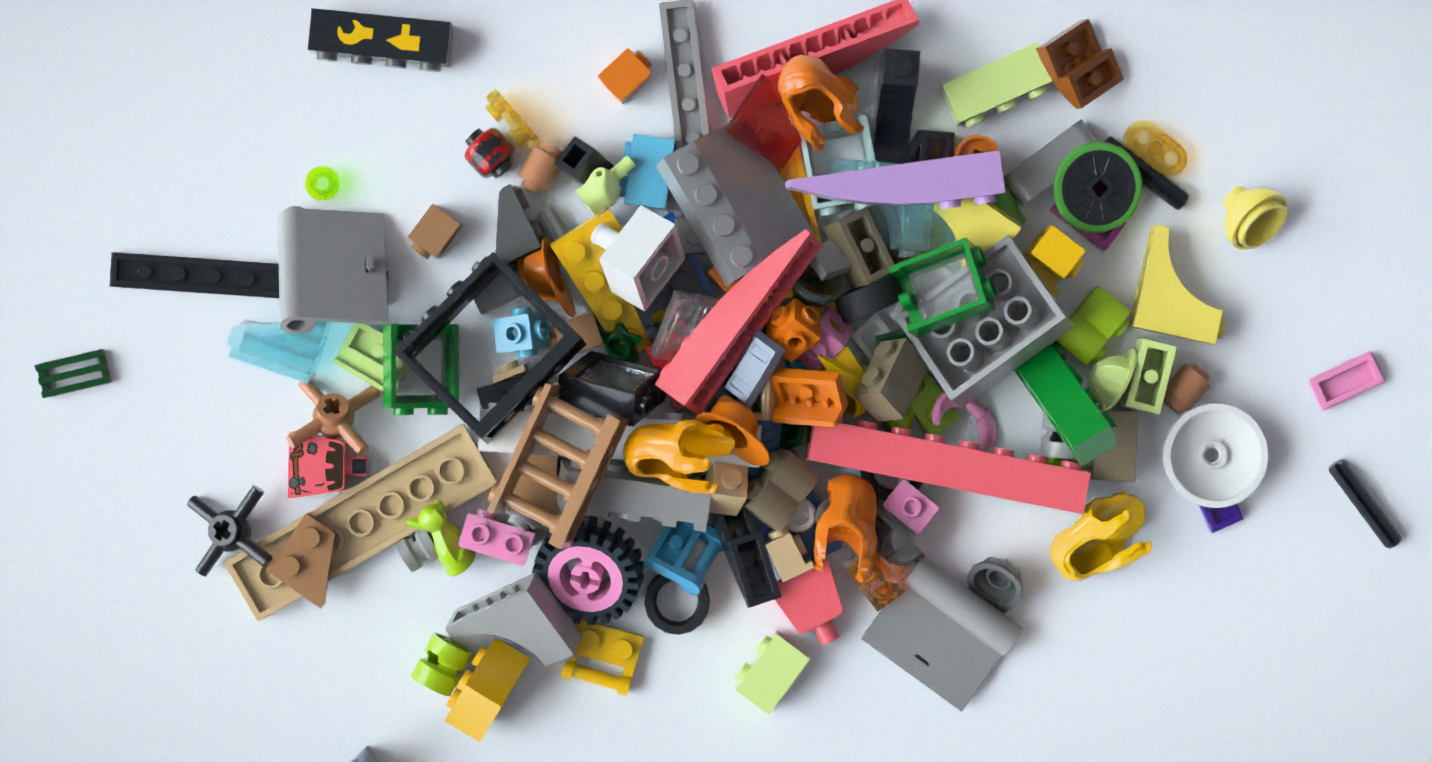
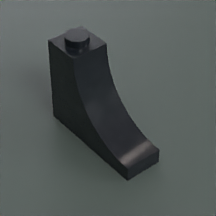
(895, 103)

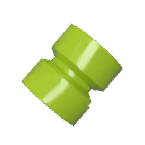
(441, 665)

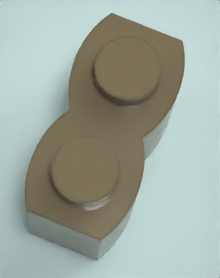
(779, 489)

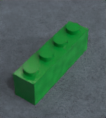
(1067, 404)

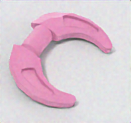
(986, 420)

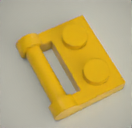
(609, 646)

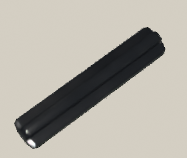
(1155, 181)
(1365, 503)

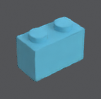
(644, 182)

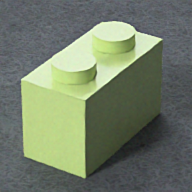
(1150, 376)
(771, 671)

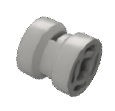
(417, 549)

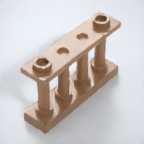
(592, 463)

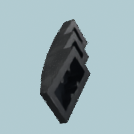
(747, 556)

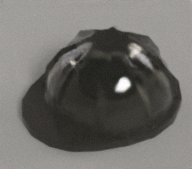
(815, 292)

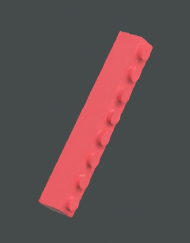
(951, 466)

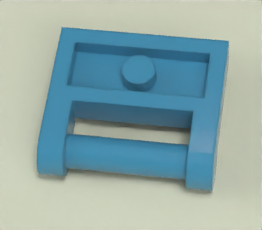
(673, 550)

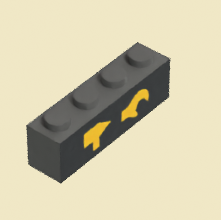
(380, 38)

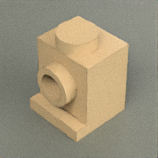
(787, 553)

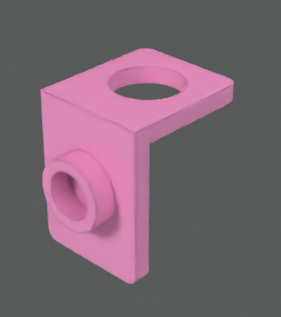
(830, 341)
(911, 507)

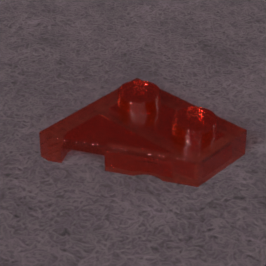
(765, 124)

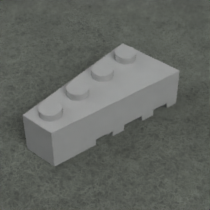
(641, 497)

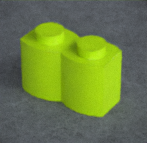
(1095, 321)

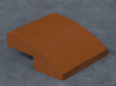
(1079, 64)

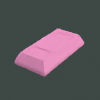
(1346, 380)

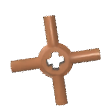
(333, 416)

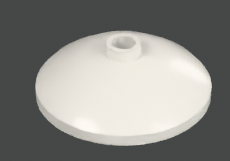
(1238, 462)

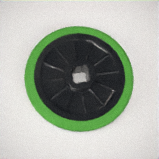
(1085, 168)

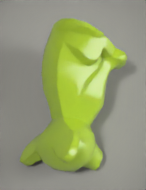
(446, 538)

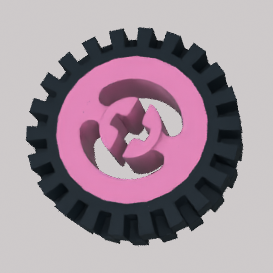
(595, 553)

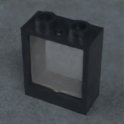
(611, 387)

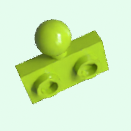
(922, 408)

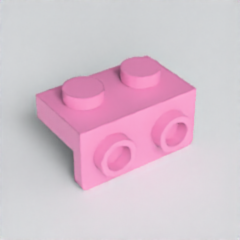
(496, 539)

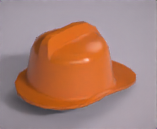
(543, 275)
(742, 425)

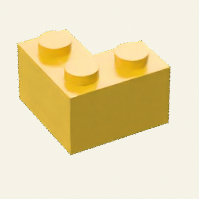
(1054, 256)
(484, 691)

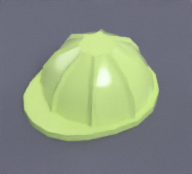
(1111, 377)

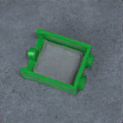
(944, 286)
(403, 388)

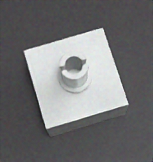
(640, 256)

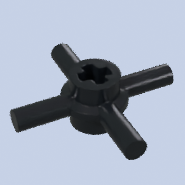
(229, 531)

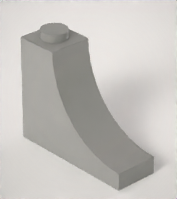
(524, 614)

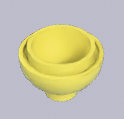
(1253, 216)

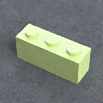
(996, 86)

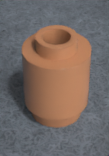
(539, 169)
(1186, 388)

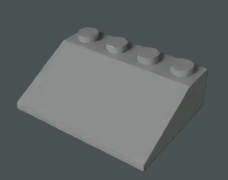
(732, 201)
(991, 345)

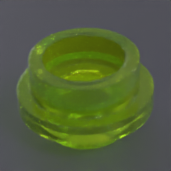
(311, 183)

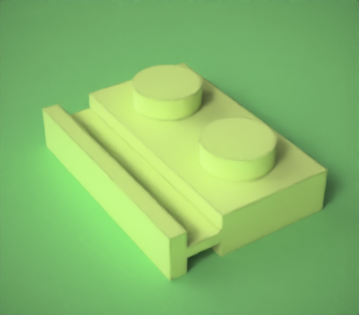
(363, 354)

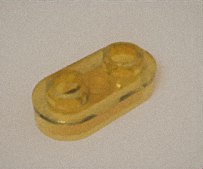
(501, 109)
(1156, 148)

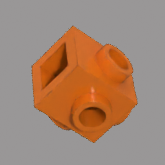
(795, 328)

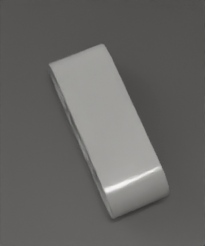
(1040, 169)

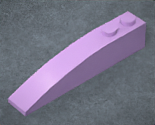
(913, 183)

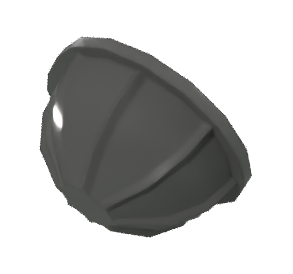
(894, 544)
(997, 583)

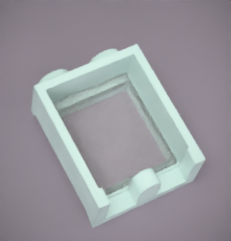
(837, 145)

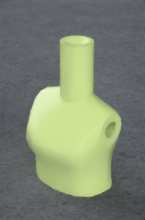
(603, 186)

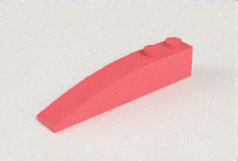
(836, 44)
(729, 327)

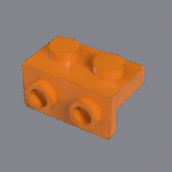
(808, 397)

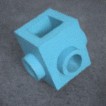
(521, 332)

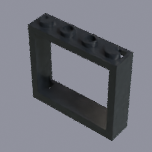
(522, 393)

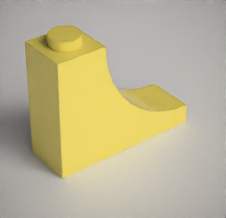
(980, 223)
(1163, 301)

